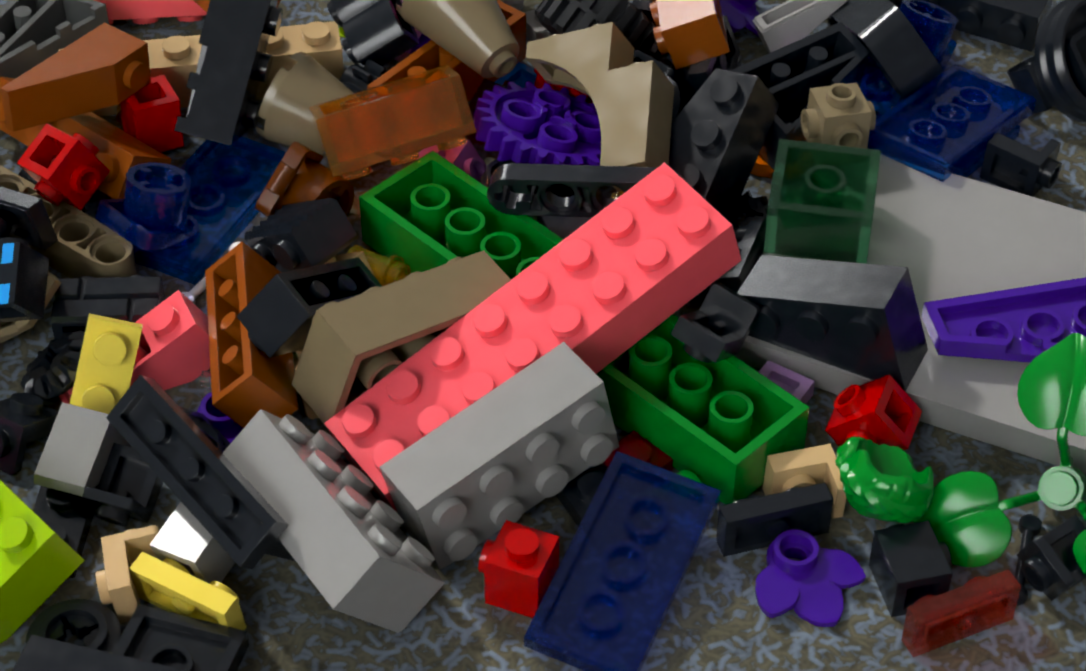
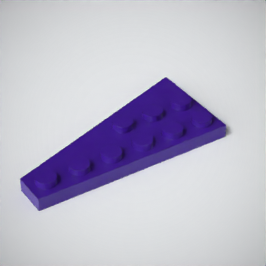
(1008, 322)

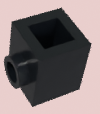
(909, 565)

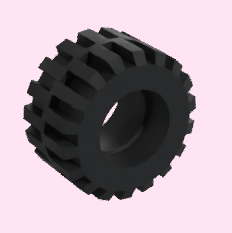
(573, 15)

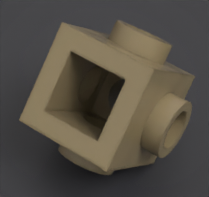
(838, 116)

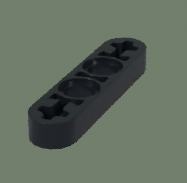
(582, 179)

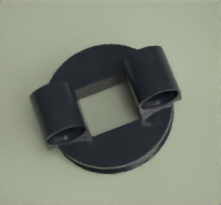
(1058, 67)

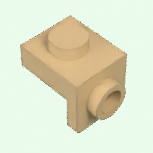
(115, 582)

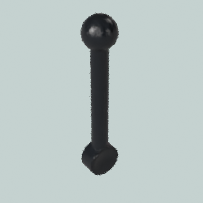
(1029, 526)

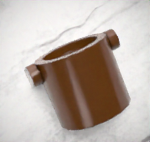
(303, 179)

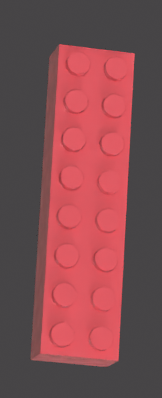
(590, 290)

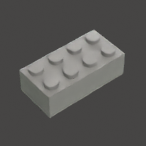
(502, 455)
(334, 523)

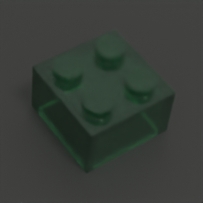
(822, 201)

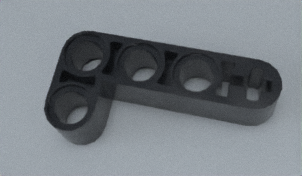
(891, 42)

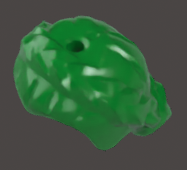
(883, 481)

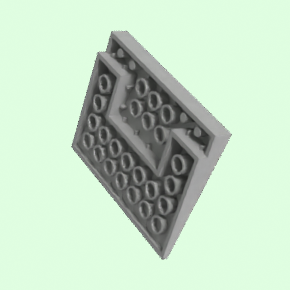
(960, 243)

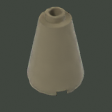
(468, 30)
(290, 96)

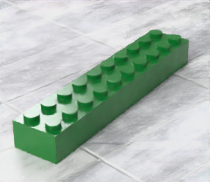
(701, 414)

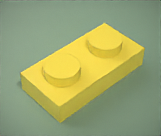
(105, 363)
(177, 591)

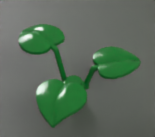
(967, 503)

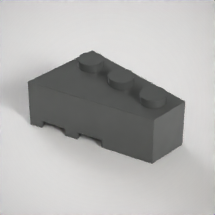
(39, 28)

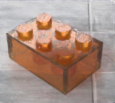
(393, 122)

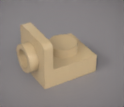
(804, 469)

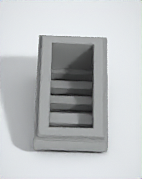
(792, 21)

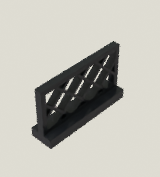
(191, 462)

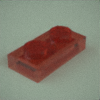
(960, 612)

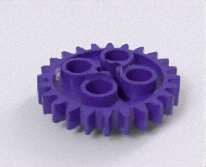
(538, 125)

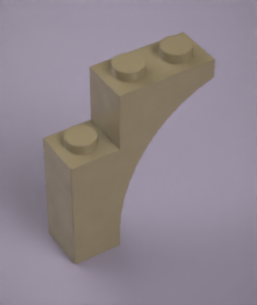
(629, 97)

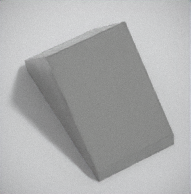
(76, 450)

